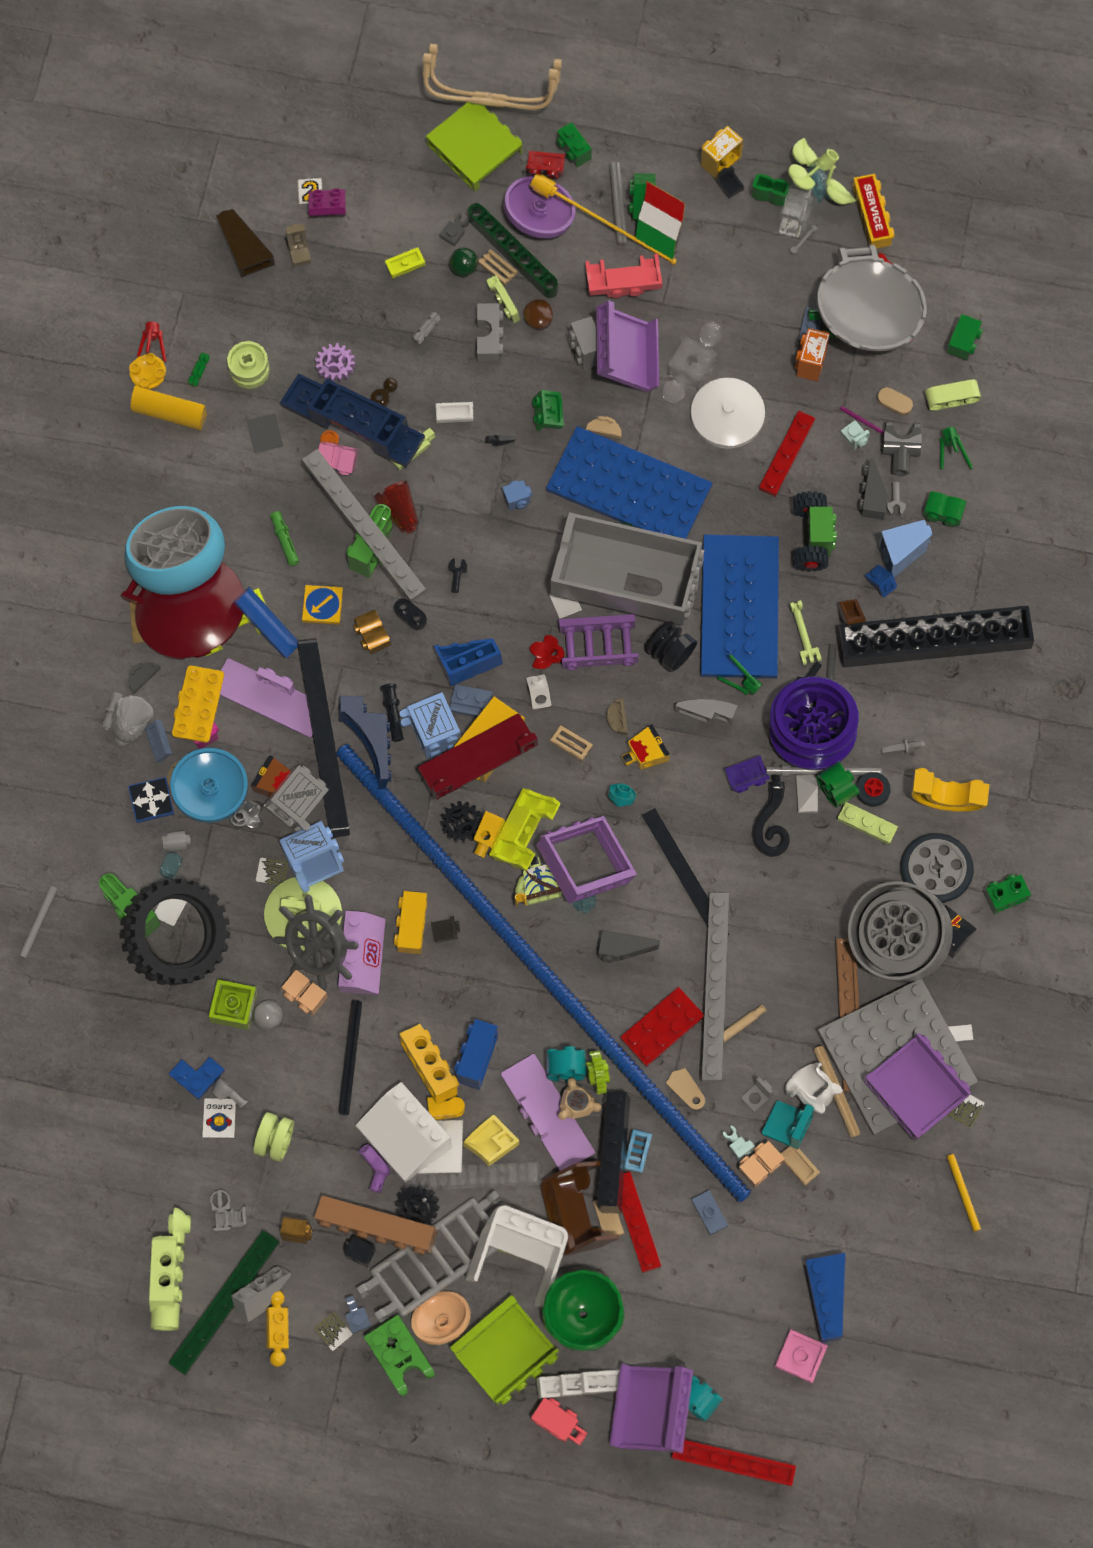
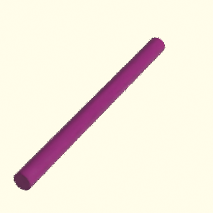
(862, 420)

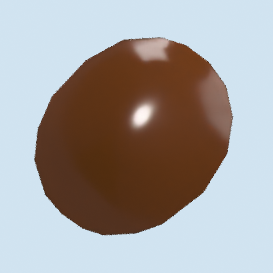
(538, 314)

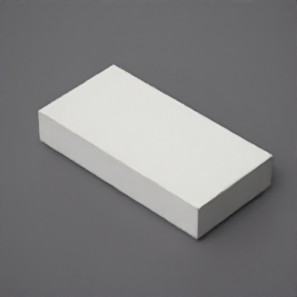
(454, 412)

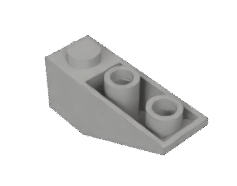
(256, 1296)

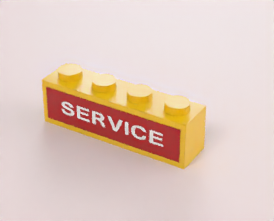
(872, 211)

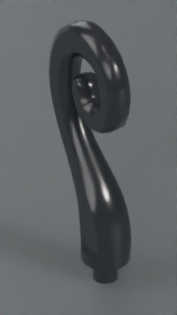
(777, 792)

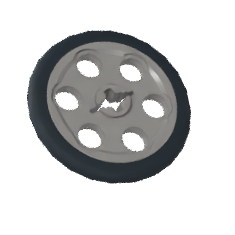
(932, 843)

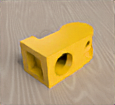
(447, 1109)

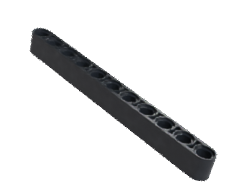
(323, 736)

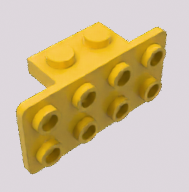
(197, 704)

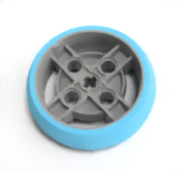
(174, 550)

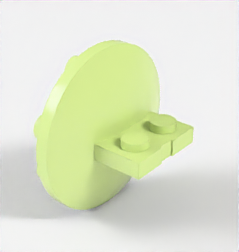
(291, 896)

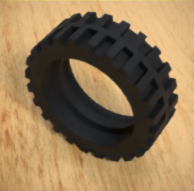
(213, 923)

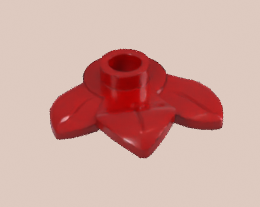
(544, 650)

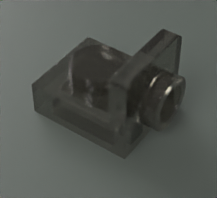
(445, 930)

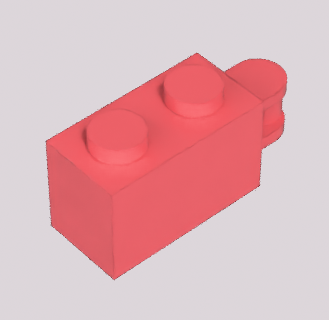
(558, 1422)

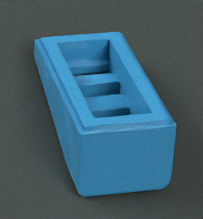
(630, 1149)

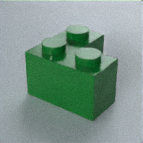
(638, 190)

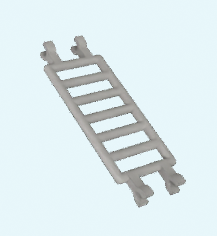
(378, 1280)

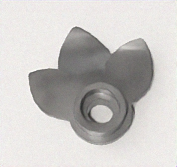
(249, 813)

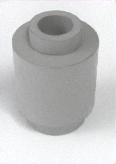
(176, 841)

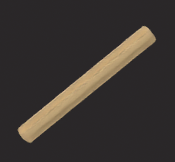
(840, 1099)

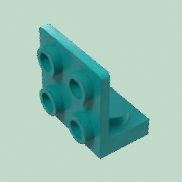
(788, 1124)

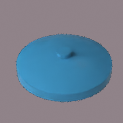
(209, 785)

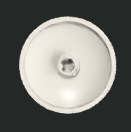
(727, 413)

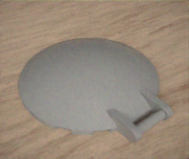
(871, 301)

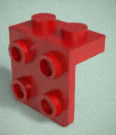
(546, 164)

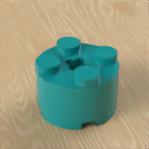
(566, 1064)
(702, 1401)

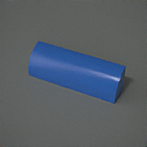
(266, 622)

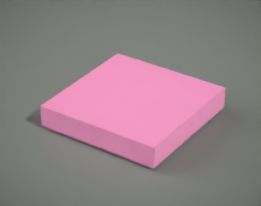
(801, 1356)

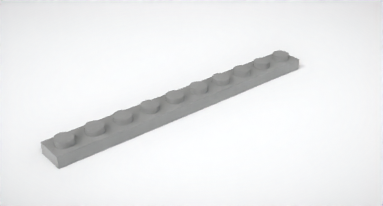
(364, 525)
(715, 987)

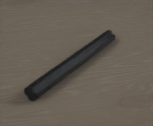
(350, 1057)

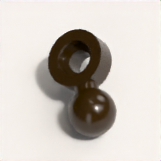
(389, 385)

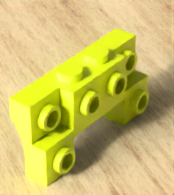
(520, 826)

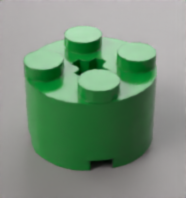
(837, 784)

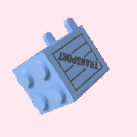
(432, 725)
(312, 855)

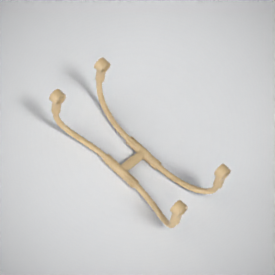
(485, 98)

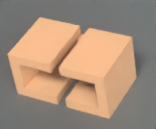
(307, 995)
(753, 1170)

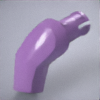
(378, 1165)

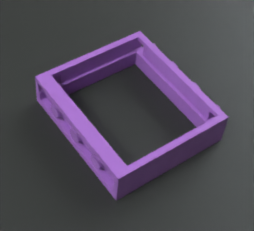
(610, 844)

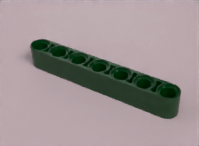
(515, 258)

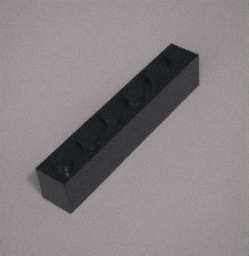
(613, 1152)

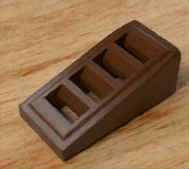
(851, 612)

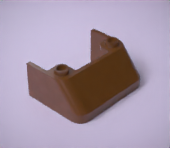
(567, 1208)

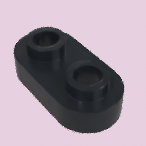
(409, 613)

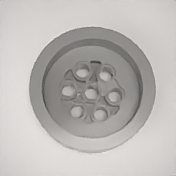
(932, 926)

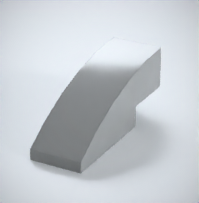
(707, 710)

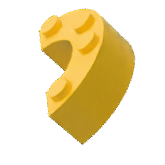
(948, 795)

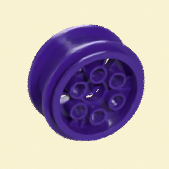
(801, 747)

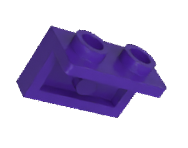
(746, 774)

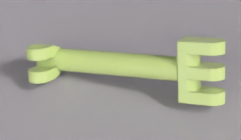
(809, 652)

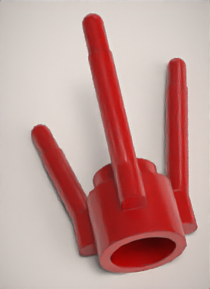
(151, 333)

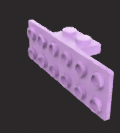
(267, 695)
(541, 1106)

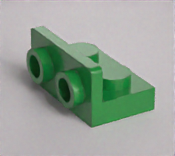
(548, 410)

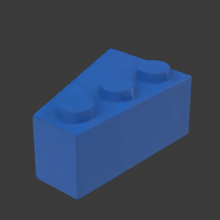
(468, 660)

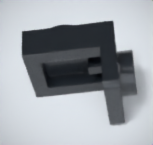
(729, 181)

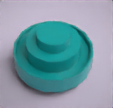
(621, 794)

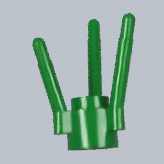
(950, 438)
(751, 683)

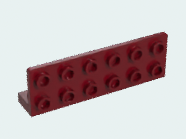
(478, 756)

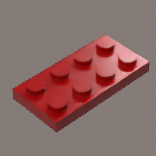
(662, 1027)

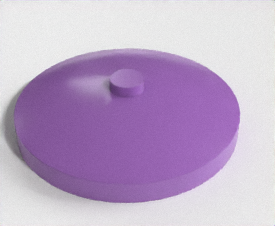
(535, 213)

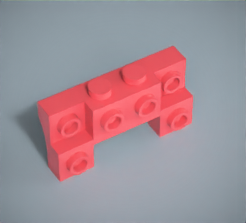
(625, 280)

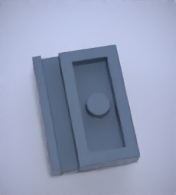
(469, 700)

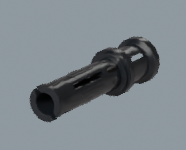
(391, 704)

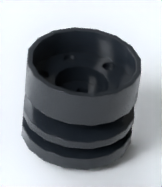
(672, 646)

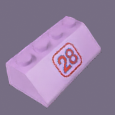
(367, 959)

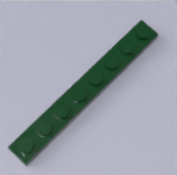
(223, 1303)

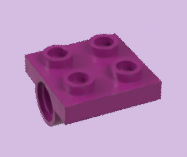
(327, 202)

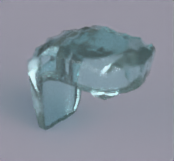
(170, 865)

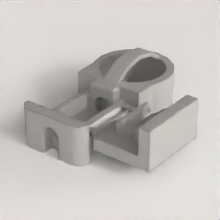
(229, 1216)

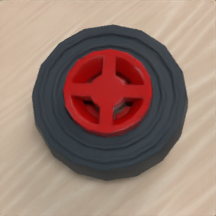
(874, 782)

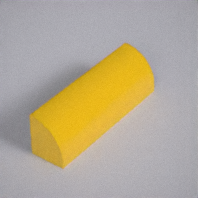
(168, 408)

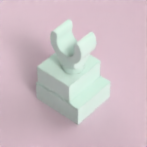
(739, 1147)

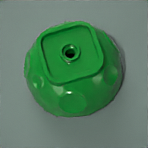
(586, 1293)

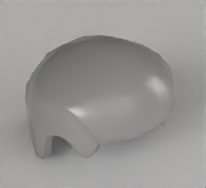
(267, 1015)

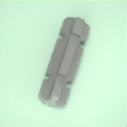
(426, 327)

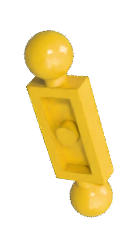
(277, 1329)

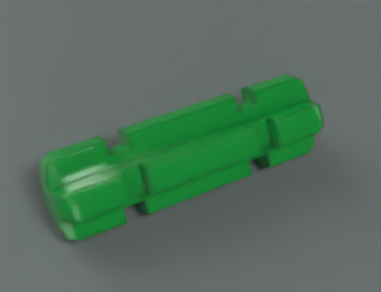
(198, 369)

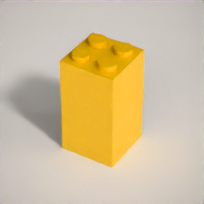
(492, 714)

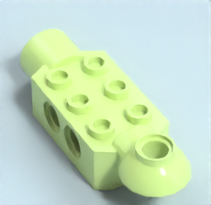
(165, 1300)

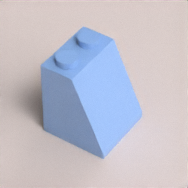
(904, 545)

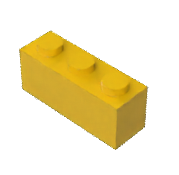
(411, 922)

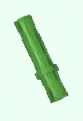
(281, 530)

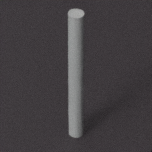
(38, 922)

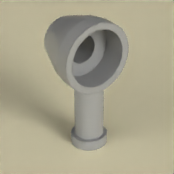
(223, 1090)

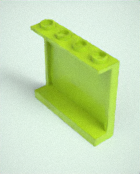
(473, 143)
(504, 1351)

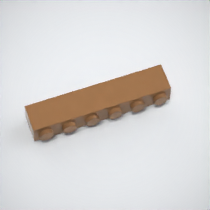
(375, 1224)

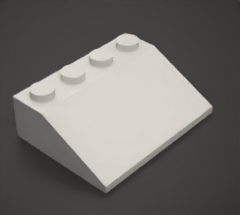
(404, 1132)

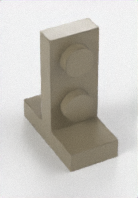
(298, 244)

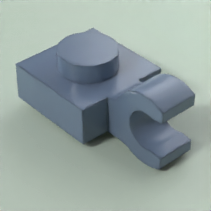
(357, 1317)

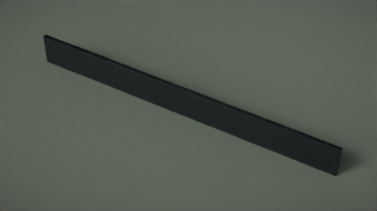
(678, 863)

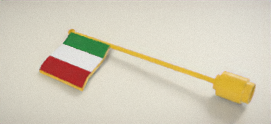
(657, 222)

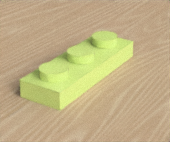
(867, 823)

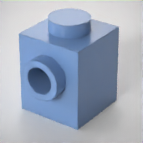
(517, 495)

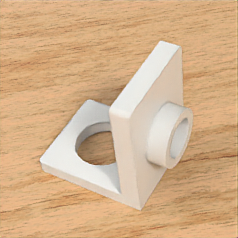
(538, 686)

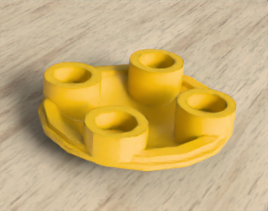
(147, 371)

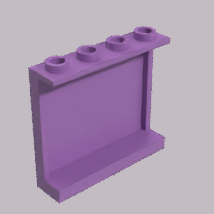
(627, 348)
(917, 1086)
(651, 1408)

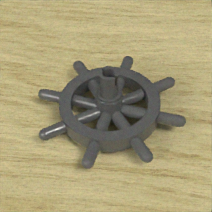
(316, 942)

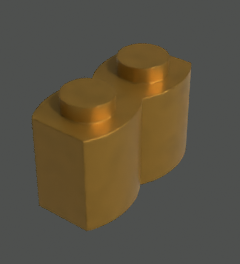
(372, 632)
(296, 1230)

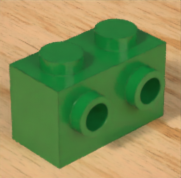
(574, 145)
(964, 337)
(1007, 893)

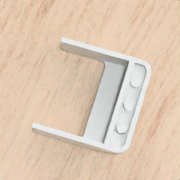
(525, 1238)

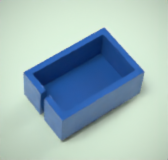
(476, 1054)

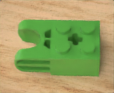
(359, 555)
(120, 897)
(400, 1359)

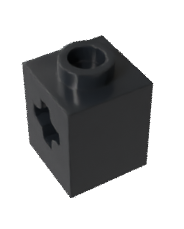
(359, 1251)

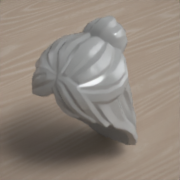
(131, 719)

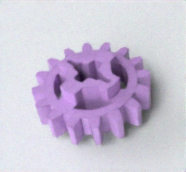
(335, 362)

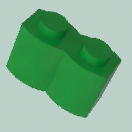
(770, 189)
(944, 509)

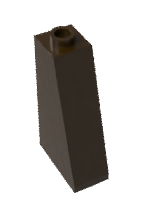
(245, 247)

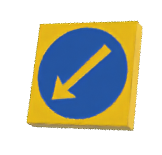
(322, 604)

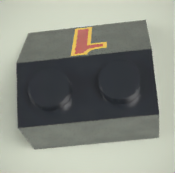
(961, 931)

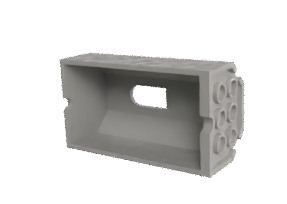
(601, 554)

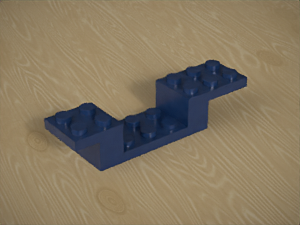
(355, 413)

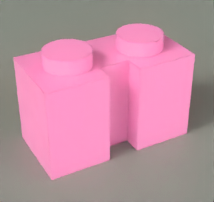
(339, 456)

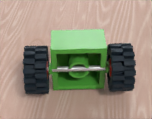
(820, 531)

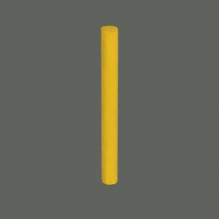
(963, 1192)

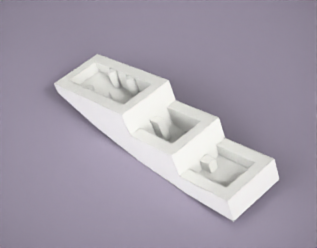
(577, 1384)

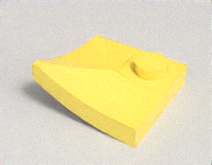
(491, 1140)

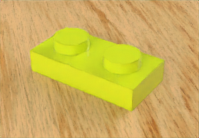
(405, 262)

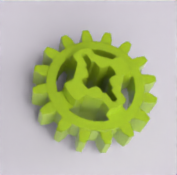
(598, 1072)

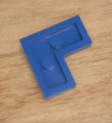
(197, 1081)

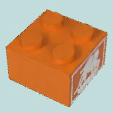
(811, 354)

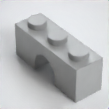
(489, 347)

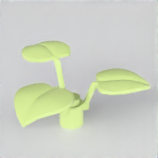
(805, 155)

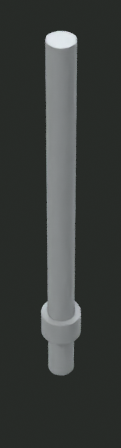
(786, 770)

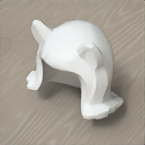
(812, 1087)

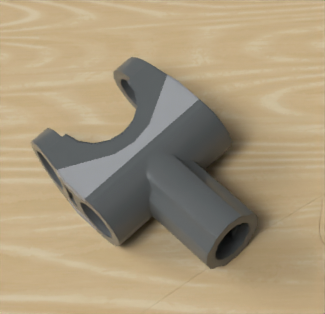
(901, 447)

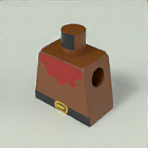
(269, 777)

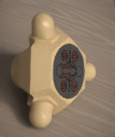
(577, 1102)

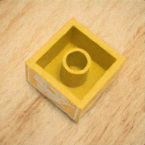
(721, 151)

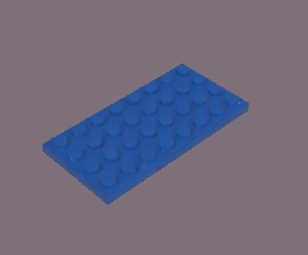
(628, 485)

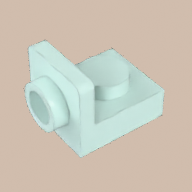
(855, 435)

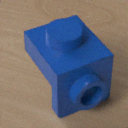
(882, 580)

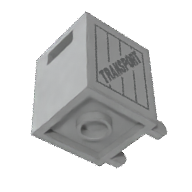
(296, 798)

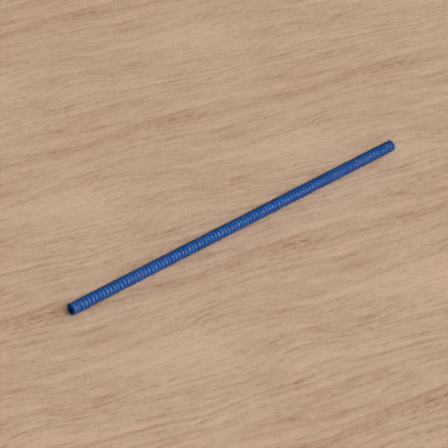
(544, 974)

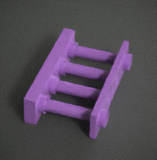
(592, 624)

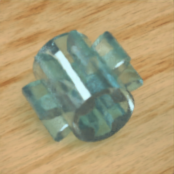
(585, 904)

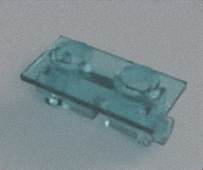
(820, 187)

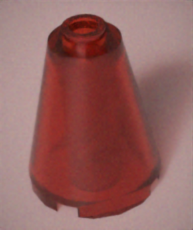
(401, 504)

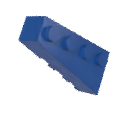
(826, 1288)

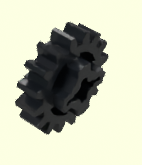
(454, 820)
(413, 1198)

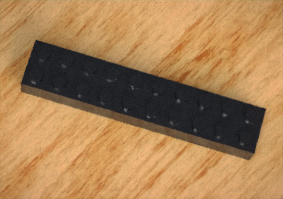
(936, 636)

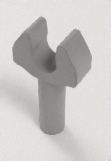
(896, 500)

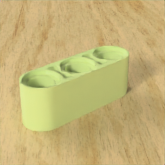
(953, 395)

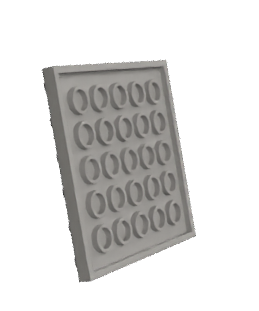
(879, 1030)

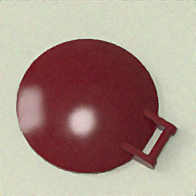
(188, 621)

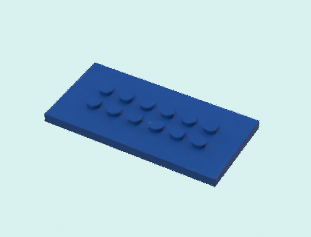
(740, 606)

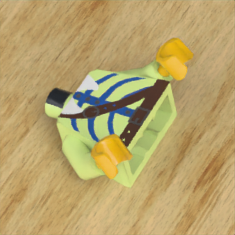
(536, 885)

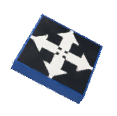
(151, 800)

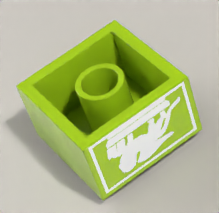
(233, 1004)

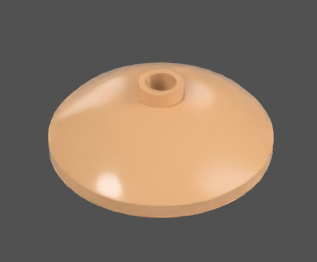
(440, 1310)

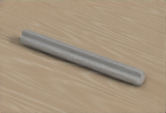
(618, 201)

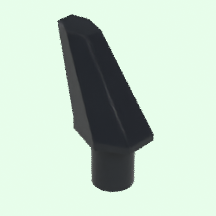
(498, 440)

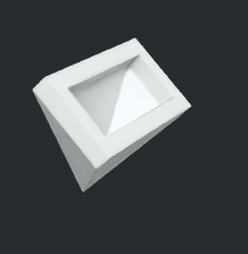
(807, 793)

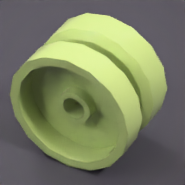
(248, 365)
(273, 1137)

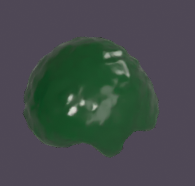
(463, 262)

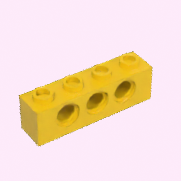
(438, 1089)

